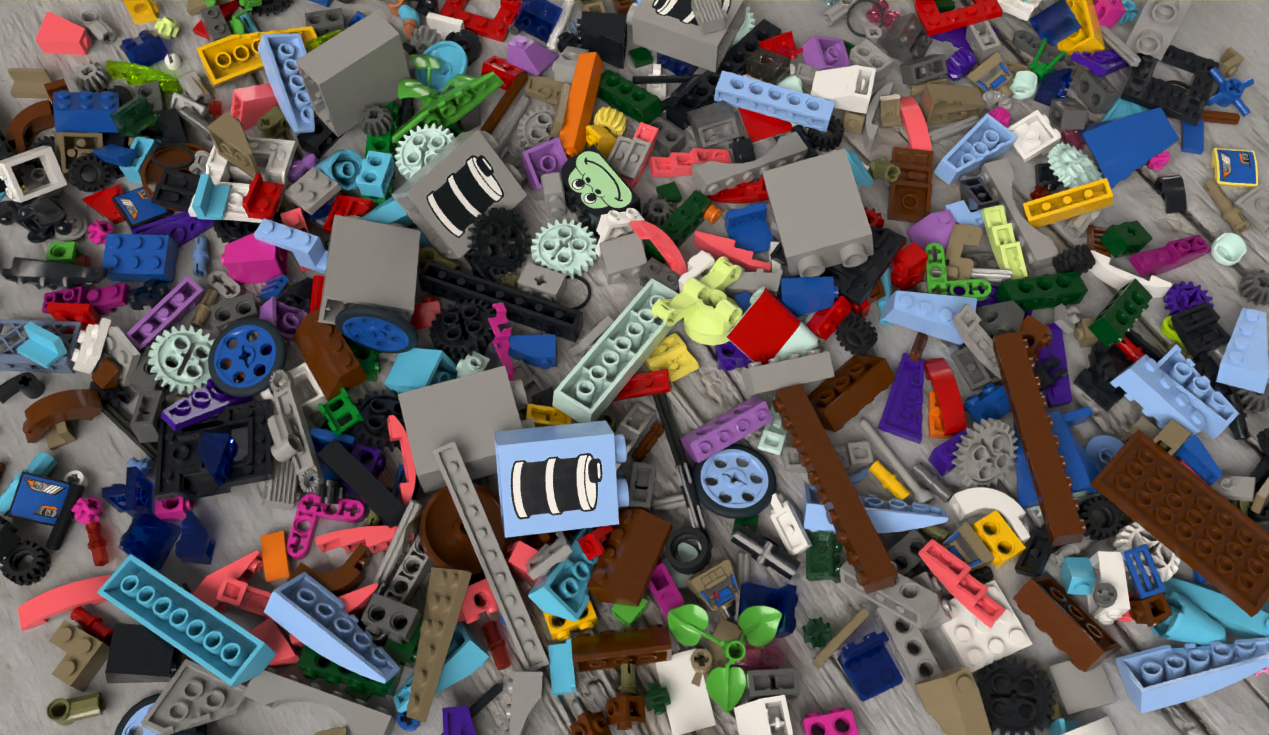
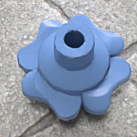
(142, 464)

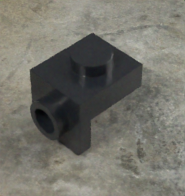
(742, 150)
(1045, 177)

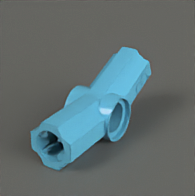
(40, 465)

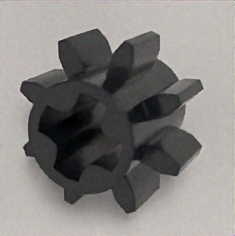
(567, 39)
(331, 491)

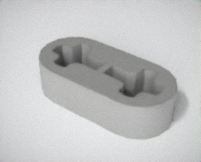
(228, 284)

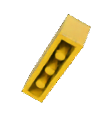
(1068, 203)

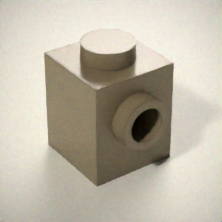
(1083, 334)

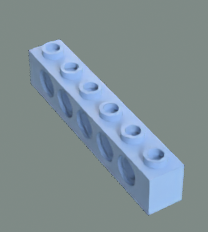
(774, 101)

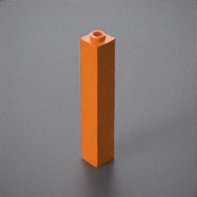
(580, 103)

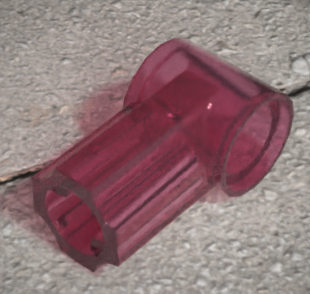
(755, 657)

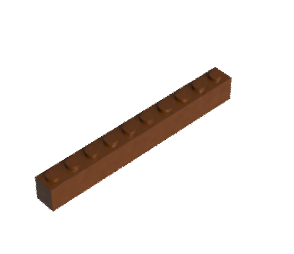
(1037, 440)
(834, 490)

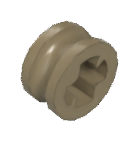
(695, 665)

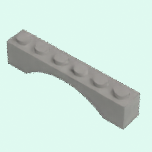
(717, 176)
(1036, 247)
(274, 691)
(527, 696)

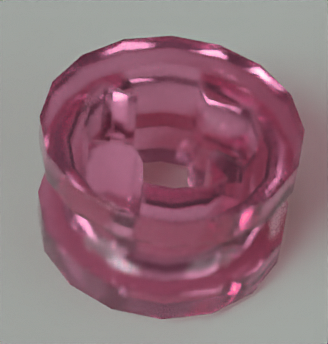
(887, 18)

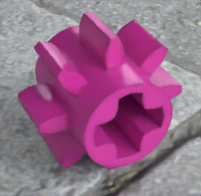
(1001, 115)
(1157, 162)
(99, 231)
(88, 510)

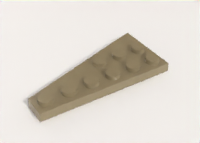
(440, 616)

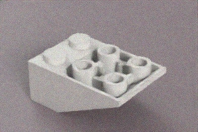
(846, 86)

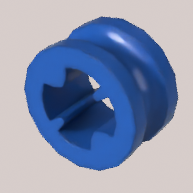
(404, 725)

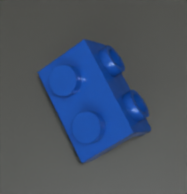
(988, 404)

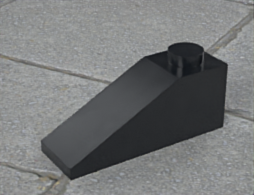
(977, 194)

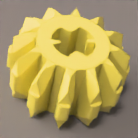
(611, 120)

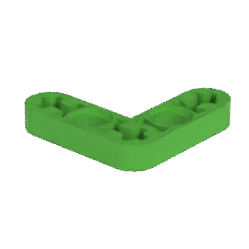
(941, 282)

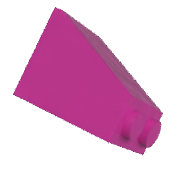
(254, 260)

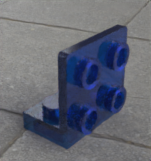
(149, 538)

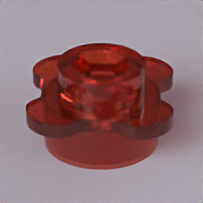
(215, 108)
(1039, 192)

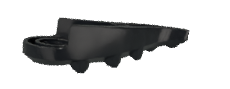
(52, 274)

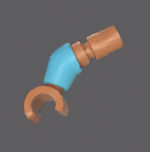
(409, 16)

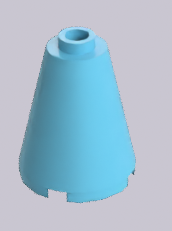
(342, 167)
(1188, 623)

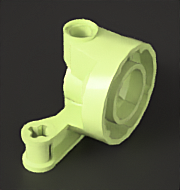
(704, 305)

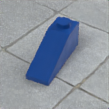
(533, 349)

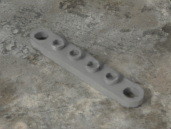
(288, 402)

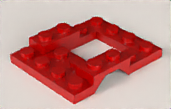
(938, 23)
(482, 26)

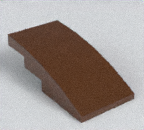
(912, 191)

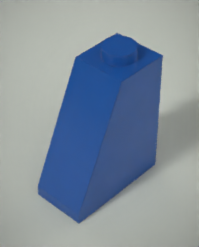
(808, 294)

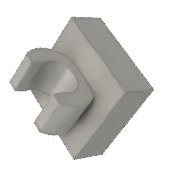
(1066, 317)

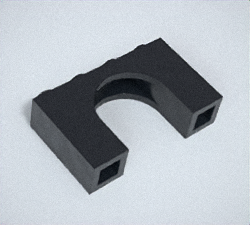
(168, 126)

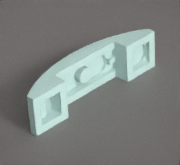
(773, 434)

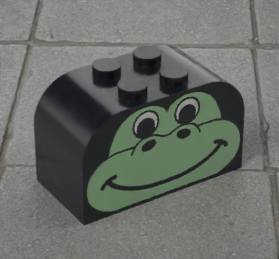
(595, 188)

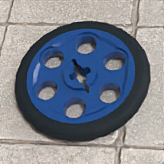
(376, 329)
(220, 352)

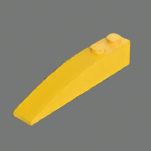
(1089, 36)
(239, 54)

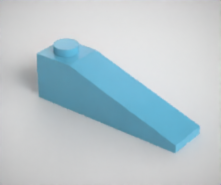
(564, 588)
(462, 659)

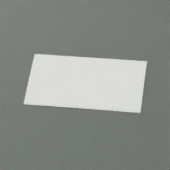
(689, 704)

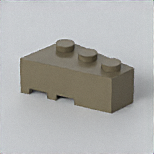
(950, 103)

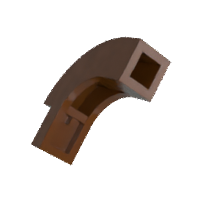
(28, 125)
(60, 407)
(343, 579)

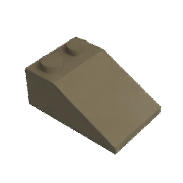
(233, 143)

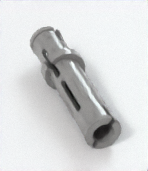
(1072, 550)

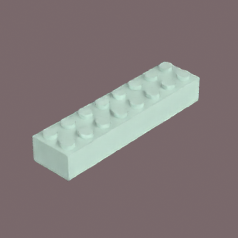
(614, 357)

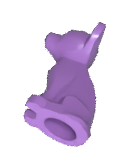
(299, 167)

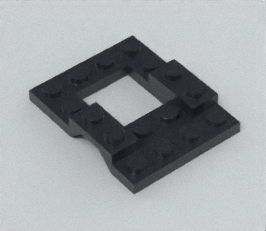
(1173, 99)
(858, 281)
(182, 470)

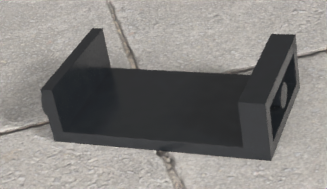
(1104, 397)

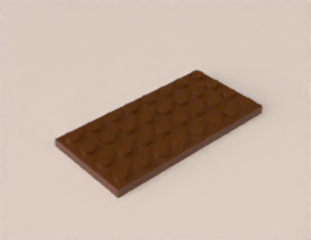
(1190, 520)

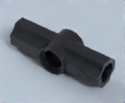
(766, 551)

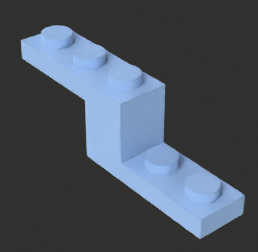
(305, 246)

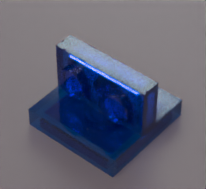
(1055, 22)
(131, 496)

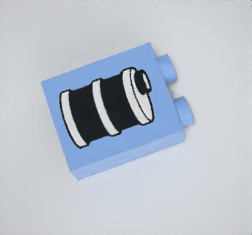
(559, 478)

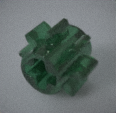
(817, 632)
(656, 698)

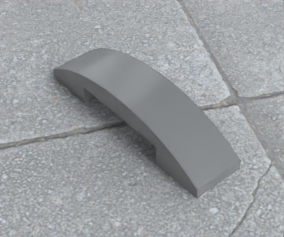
(870, 129)
(976, 338)
(851, 457)

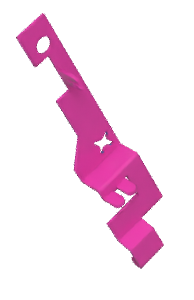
(502, 338)

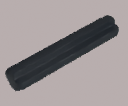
(64, 517)

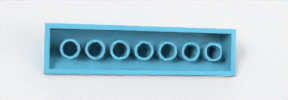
(186, 622)

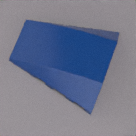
(1128, 142)
(1078, 463)

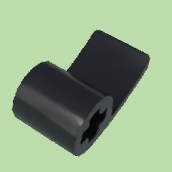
(1174, 193)
(24, 382)

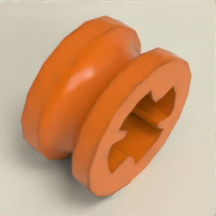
(713, 214)

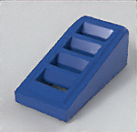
(1199, 460)

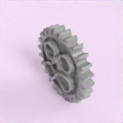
(531, 127)
(985, 453)

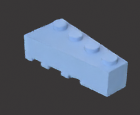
(979, 146)
(927, 313)
(1246, 355)
(1197, 388)
(1158, 395)

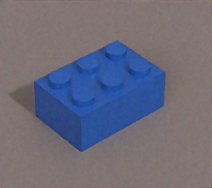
(84, 111)
(140, 257)

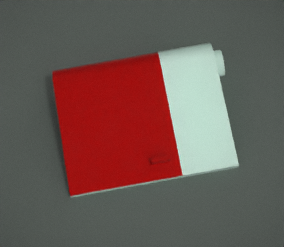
(763, 127)
(771, 330)

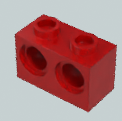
(909, 267)

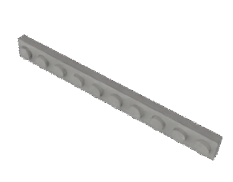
(490, 557)

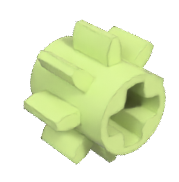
(166, 27)

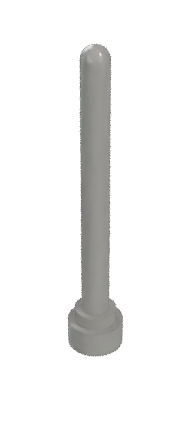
(920, 494)

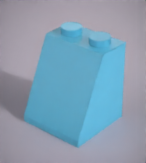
(420, 369)

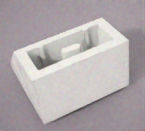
(764, 717)

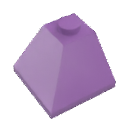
(825, 53)
(529, 55)
(543, 159)
(932, 229)
(284, 317)

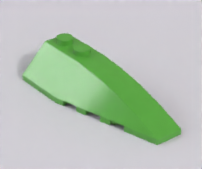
(452, 105)

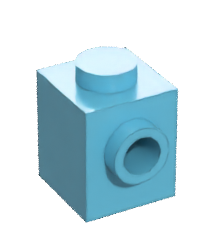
(1078, 575)

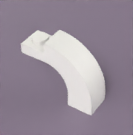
(985, 501)

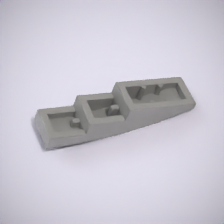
(634, 426)

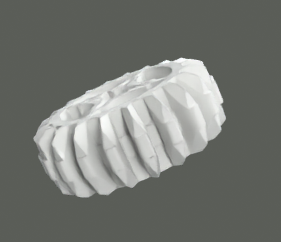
(1164, 559)

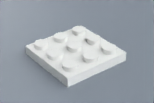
(977, 643)

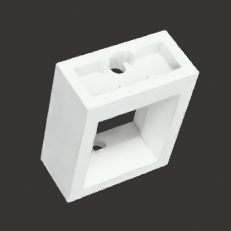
(49, 164)
(299, 375)
(1109, 569)

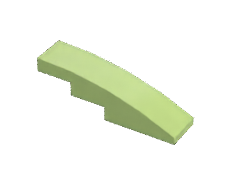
(1002, 241)

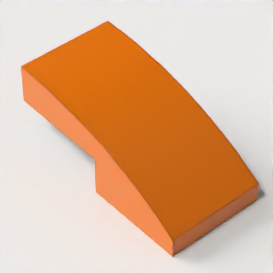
(934, 426)
(275, 556)

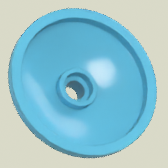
(452, 60)

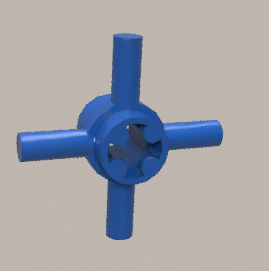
(1229, 92)

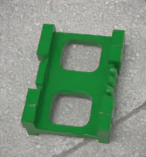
(333, 417)

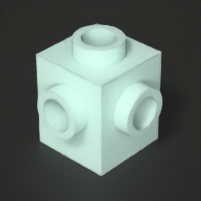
(472, 364)

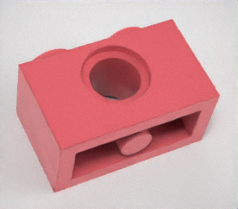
(469, 609)

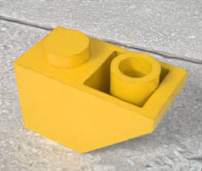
(601, 139)

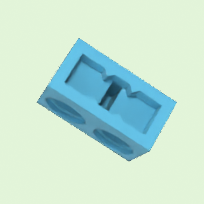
(144, 148)
(376, 174)

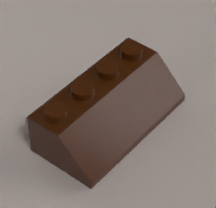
(328, 355)
(850, 390)
(629, 558)
(1066, 622)
(614, 649)

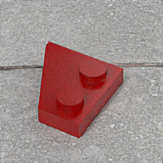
(103, 204)
(347, 206)

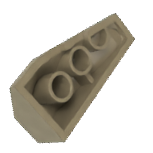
(954, 702)

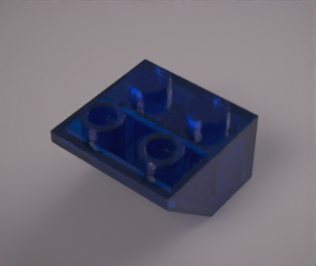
(537, 18)

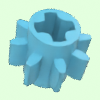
(1130, 11)

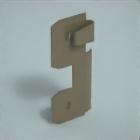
(959, 267)
(412, 526)

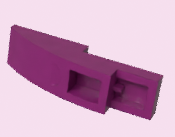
(1170, 257)
(102, 299)
(664, 589)

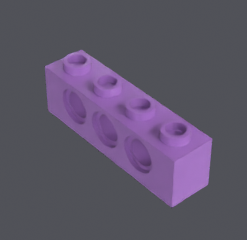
(166, 314)
(726, 429)

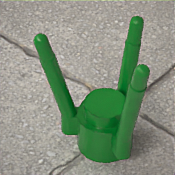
(1042, 68)

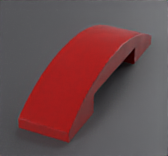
(742, 193)
(947, 396)

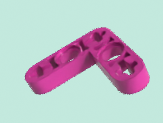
(313, 515)

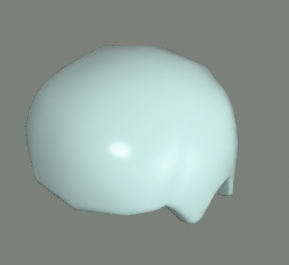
(1024, 85)
(1228, 249)

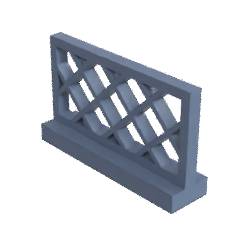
(20, 363)

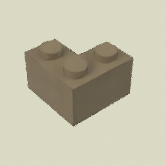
(72, 146)
(1168, 438)
(83, 658)

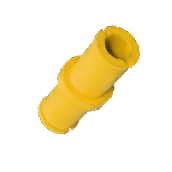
(889, 481)

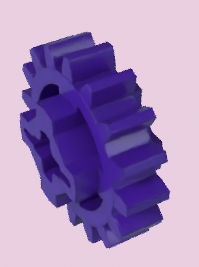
(1179, 296)

